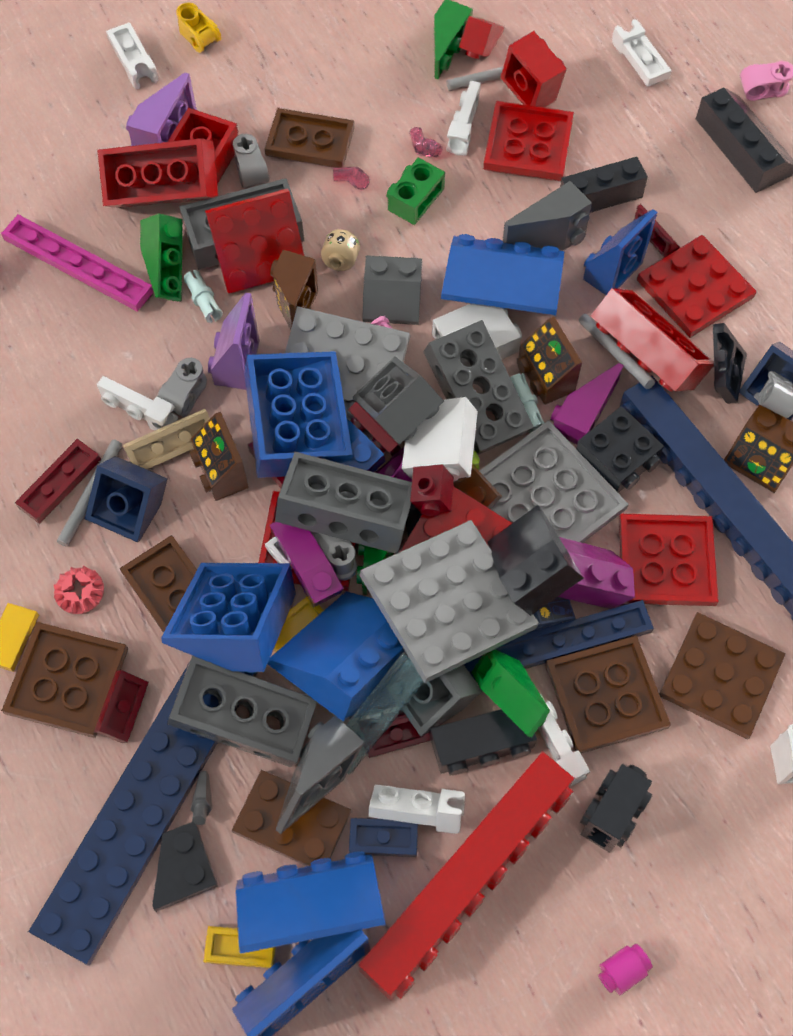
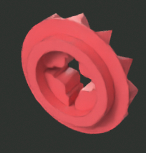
(90, 594)

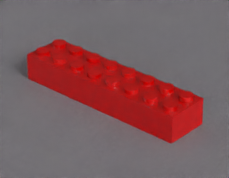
(465, 876)

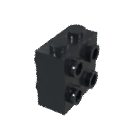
(621, 449)
(622, 796)

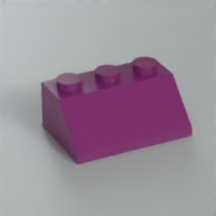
(606, 576)

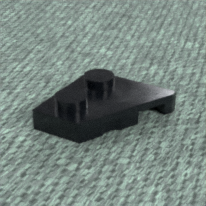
(728, 363)
(182, 867)

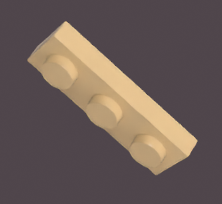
(166, 441)

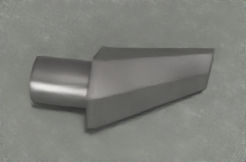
(201, 802)

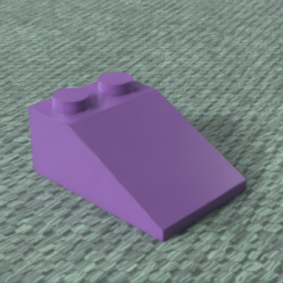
(160, 113)
(233, 344)

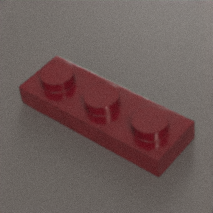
(58, 481)

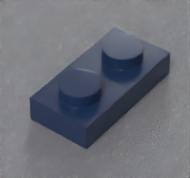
(383, 837)

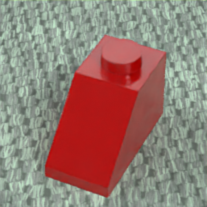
(480, 37)

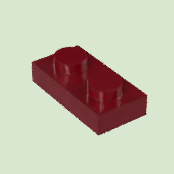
(364, 421)
(121, 706)

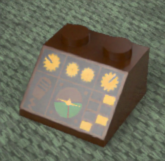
(294, 283)
(549, 362)
(763, 449)
(218, 458)

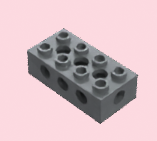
(197, 225)
(486, 371)
(344, 502)
(258, 696)

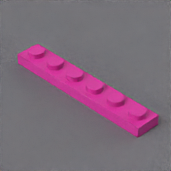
(77, 262)

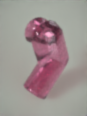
(424, 146)
(353, 175)

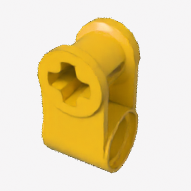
(196, 26)

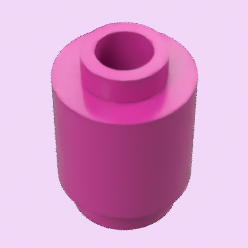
(624, 969)

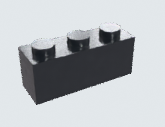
(611, 183)
(477, 741)

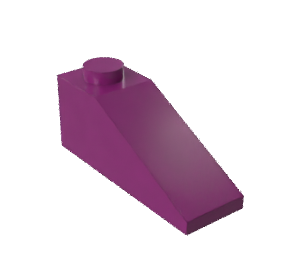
(585, 405)
(308, 563)

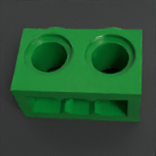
(415, 190)

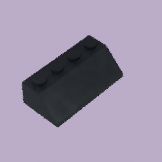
(744, 139)

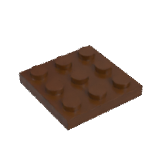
(722, 675)
(64, 679)
(607, 695)

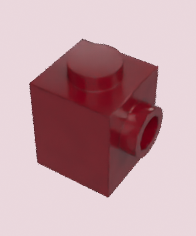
(432, 489)

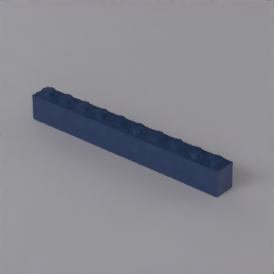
(716, 489)

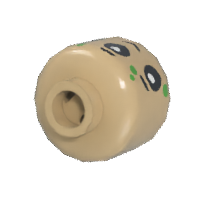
(340, 248)

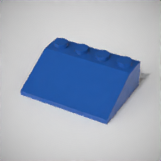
(503, 274)
(295, 408)
(233, 614)
(340, 654)
(307, 902)
(298, 981)

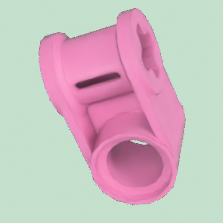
(765, 81)

